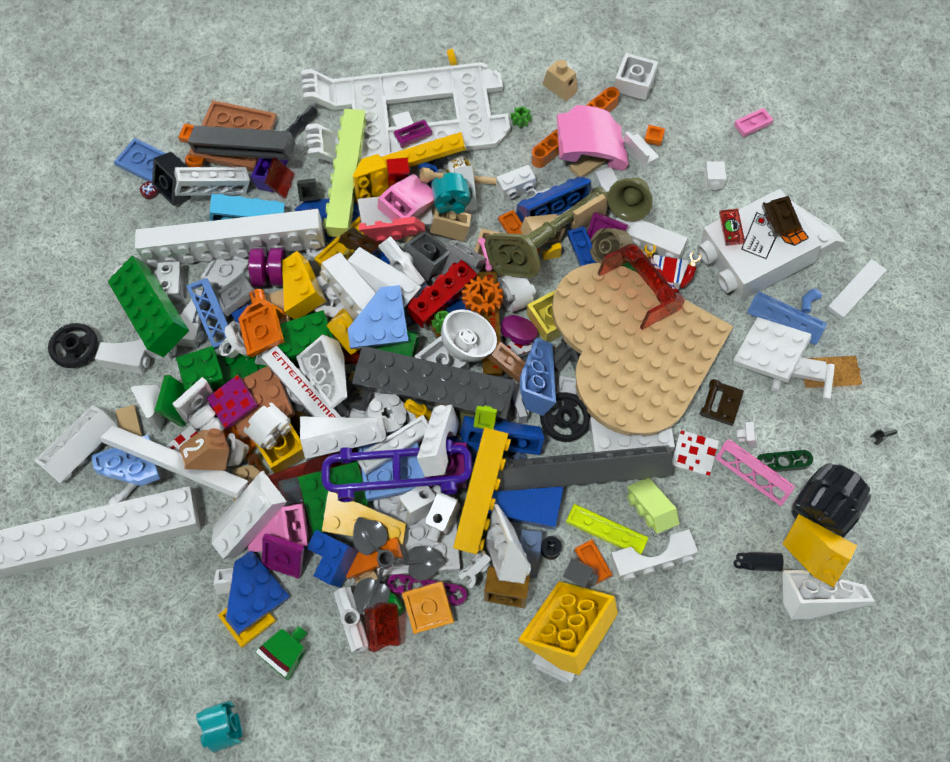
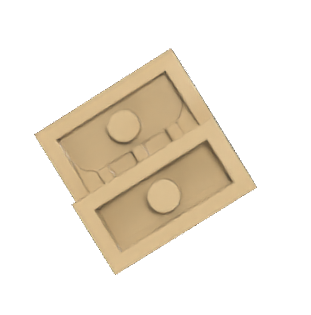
(584, 214)

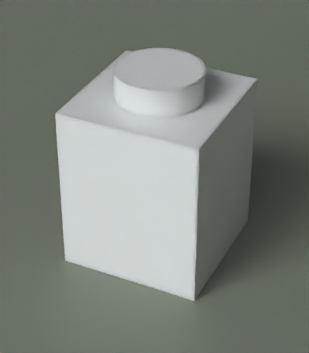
(714, 175)

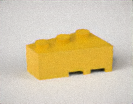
(300, 286)

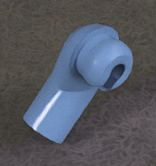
(813, 294)

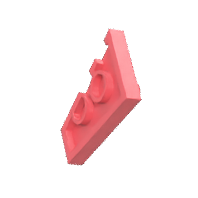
(397, 229)

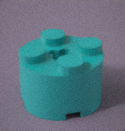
(451, 193)
(219, 727)

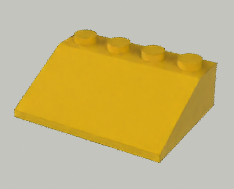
(570, 626)

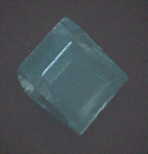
(290, 490)

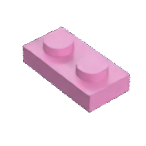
(753, 122)

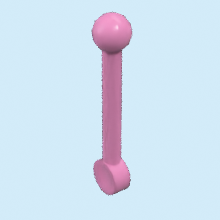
(481, 242)

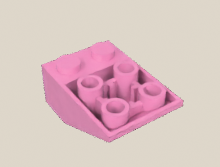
(406, 199)
(288, 524)

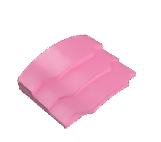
(591, 133)

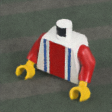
(677, 270)

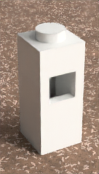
(467, 172)

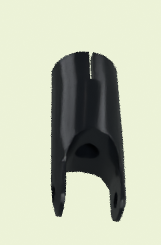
(760, 561)

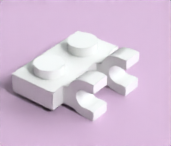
(477, 564)

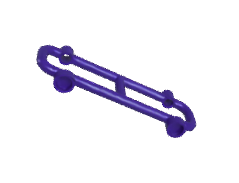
(345, 492)

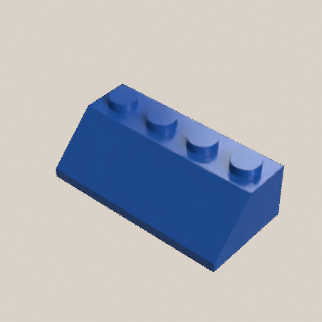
(555, 200)

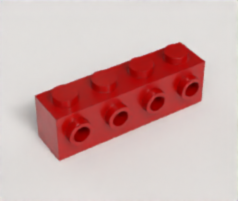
(441, 293)

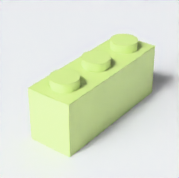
(652, 505)

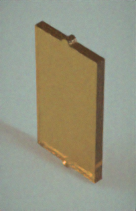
(845, 372)

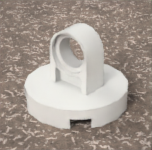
(235, 338)

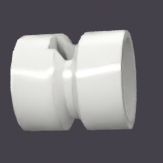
(205, 419)

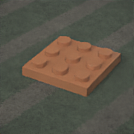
(265, 389)

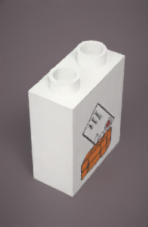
(762, 257)

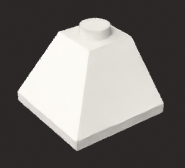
(147, 398)

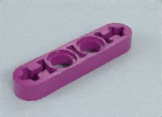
(403, 578)

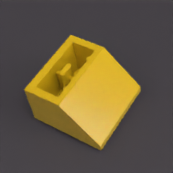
(370, 178)

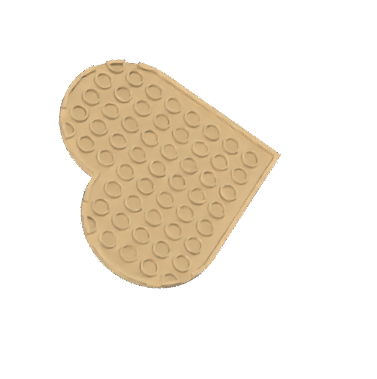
(626, 374)

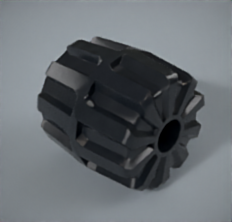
(833, 498)

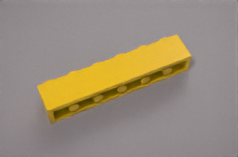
(480, 491)

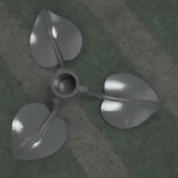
(371, 535)

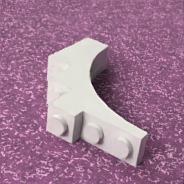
(134, 355)

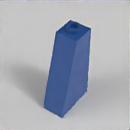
(531, 506)

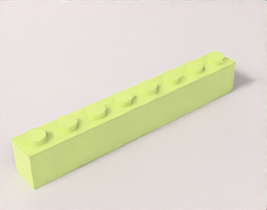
(348, 153)

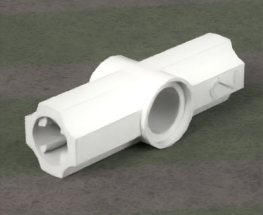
(400, 260)
(347, 607)

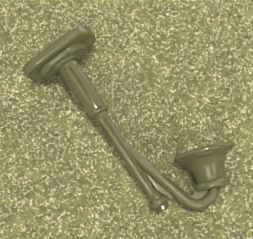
(517, 253)

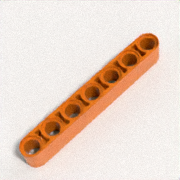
(549, 147)

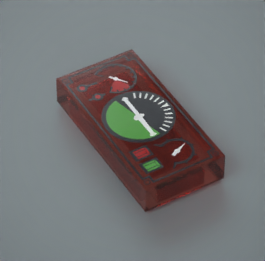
(731, 227)

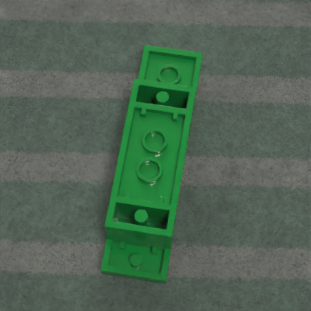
(219, 369)

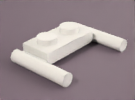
(815, 371)

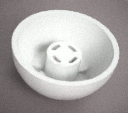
(468, 336)

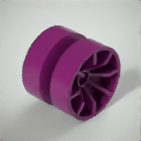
(266, 267)

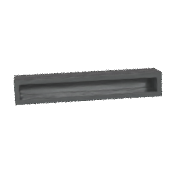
(242, 142)

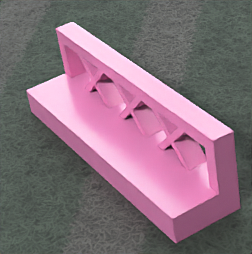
(773, 477)

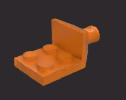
(261, 324)

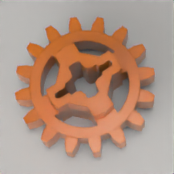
(490, 291)

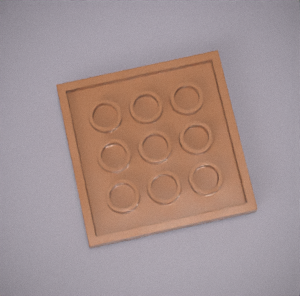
(236, 116)

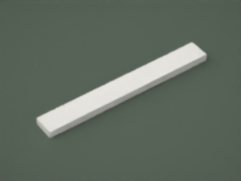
(172, 461)

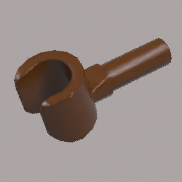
(254, 460)

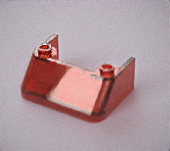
(665, 291)

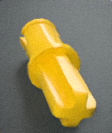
(417, 409)

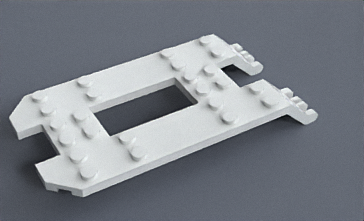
(464, 82)

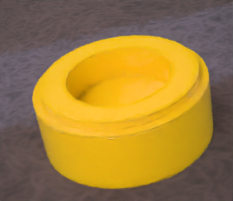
(451, 56)

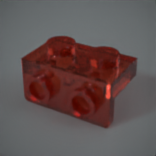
(382, 626)

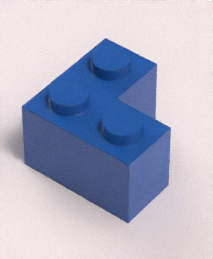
(336, 558)

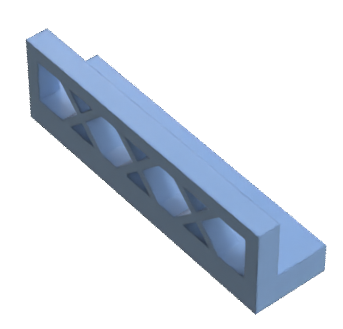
(215, 307)
(784, 314)

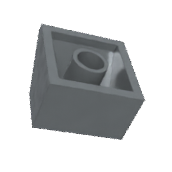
(427, 253)

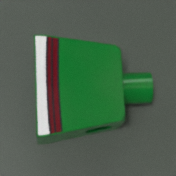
(284, 651)

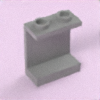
(459, 252)

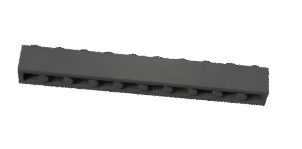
(586, 468)

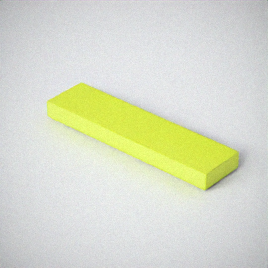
(606, 529)

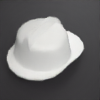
(237, 450)

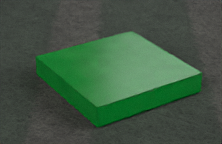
(169, 393)

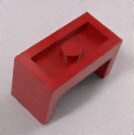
(397, 170)

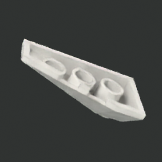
(826, 234)
(811, 598)

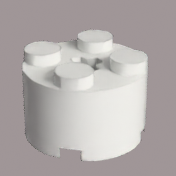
(516, 292)
(391, 406)
(267, 426)

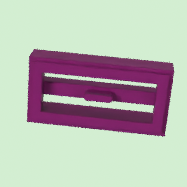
(413, 135)

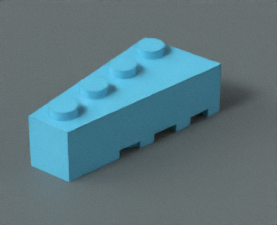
(232, 207)

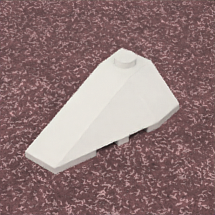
(380, 274)
(325, 368)

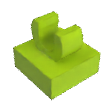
(485, 417)

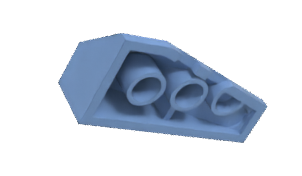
(538, 378)

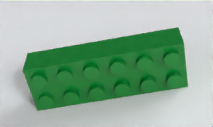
(148, 306)

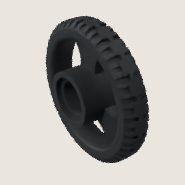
(77, 350)
(577, 430)

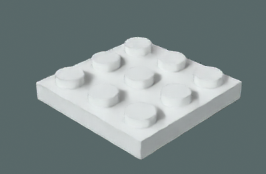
(772, 349)

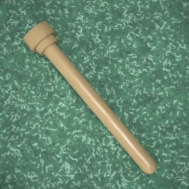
(428, 175)

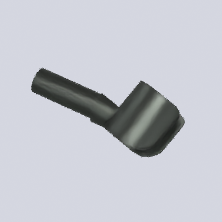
(880, 435)

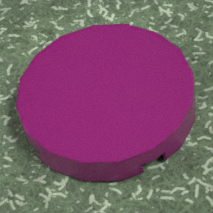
(519, 329)

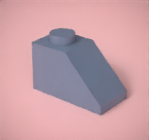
(531, 546)

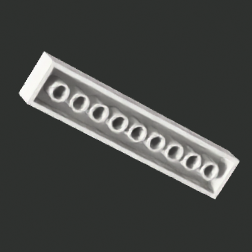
(230, 237)
(98, 531)

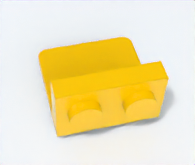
(338, 327)

